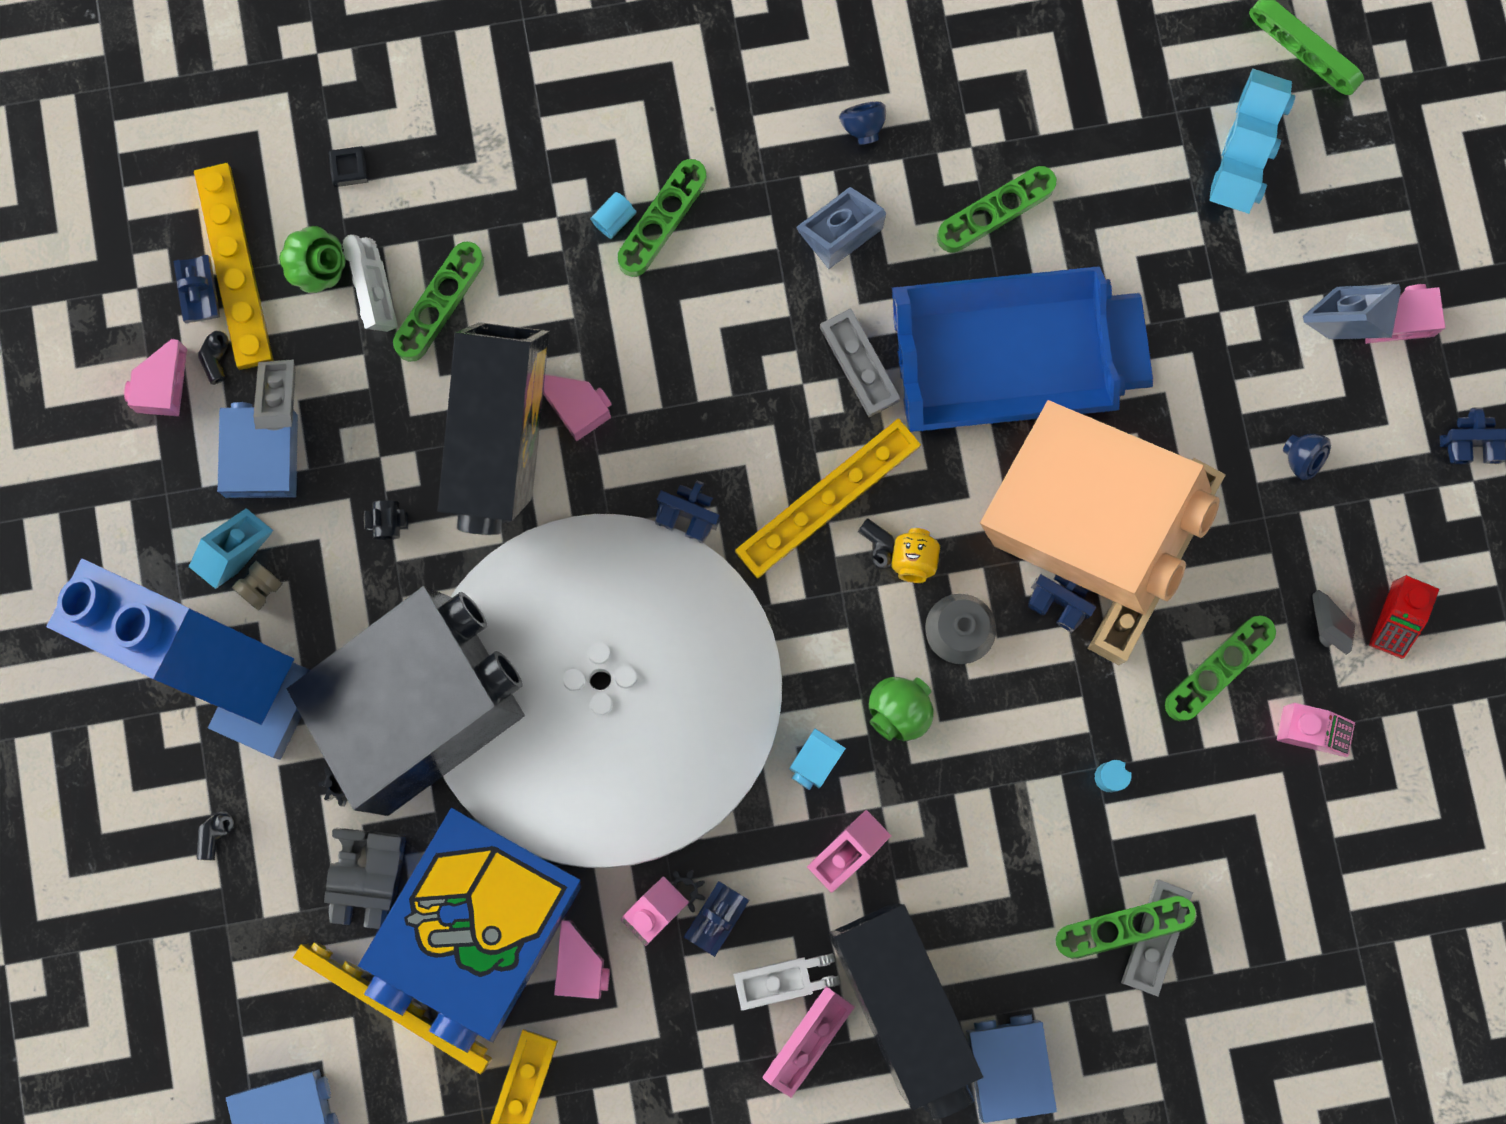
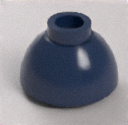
(864, 121)
(1307, 454)

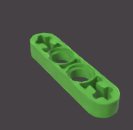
(1307, 46)
(993, 205)
(658, 215)
(433, 298)
(1223, 671)
(1124, 923)

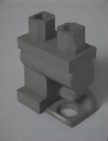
(369, 886)

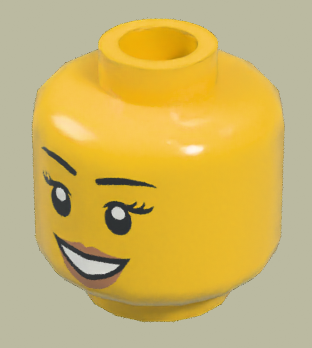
(915, 555)

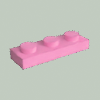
(808, 1042)

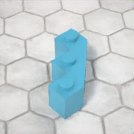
(1251, 141)

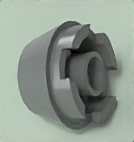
(960, 628)

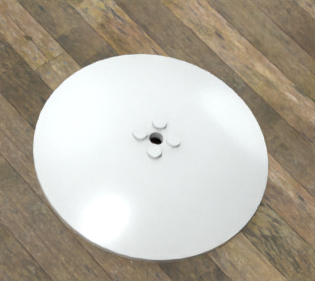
(673, 734)

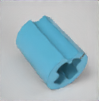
(613, 215)
(1112, 776)

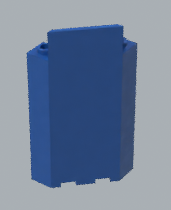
(1013, 343)

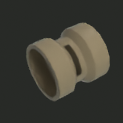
(257, 585)

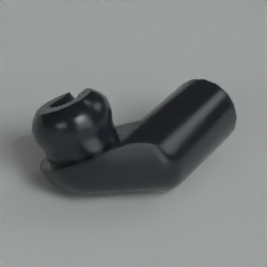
(211, 355)
(881, 543)
(212, 831)

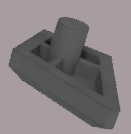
(1332, 623)

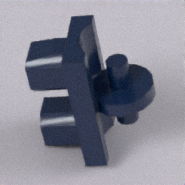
(196, 289)
(1461, 441)
(701, 519)
(1074, 607)
(716, 918)

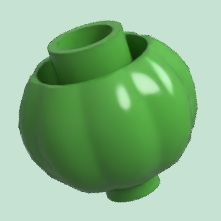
(312, 259)
(901, 708)

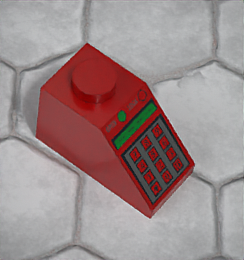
(1403, 616)

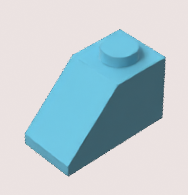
(229, 548)
(816, 760)

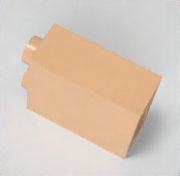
(1100, 508)

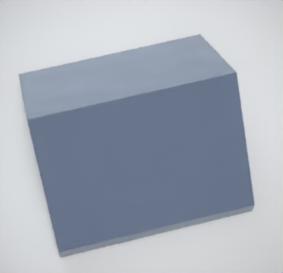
(842, 226)
(1356, 312)

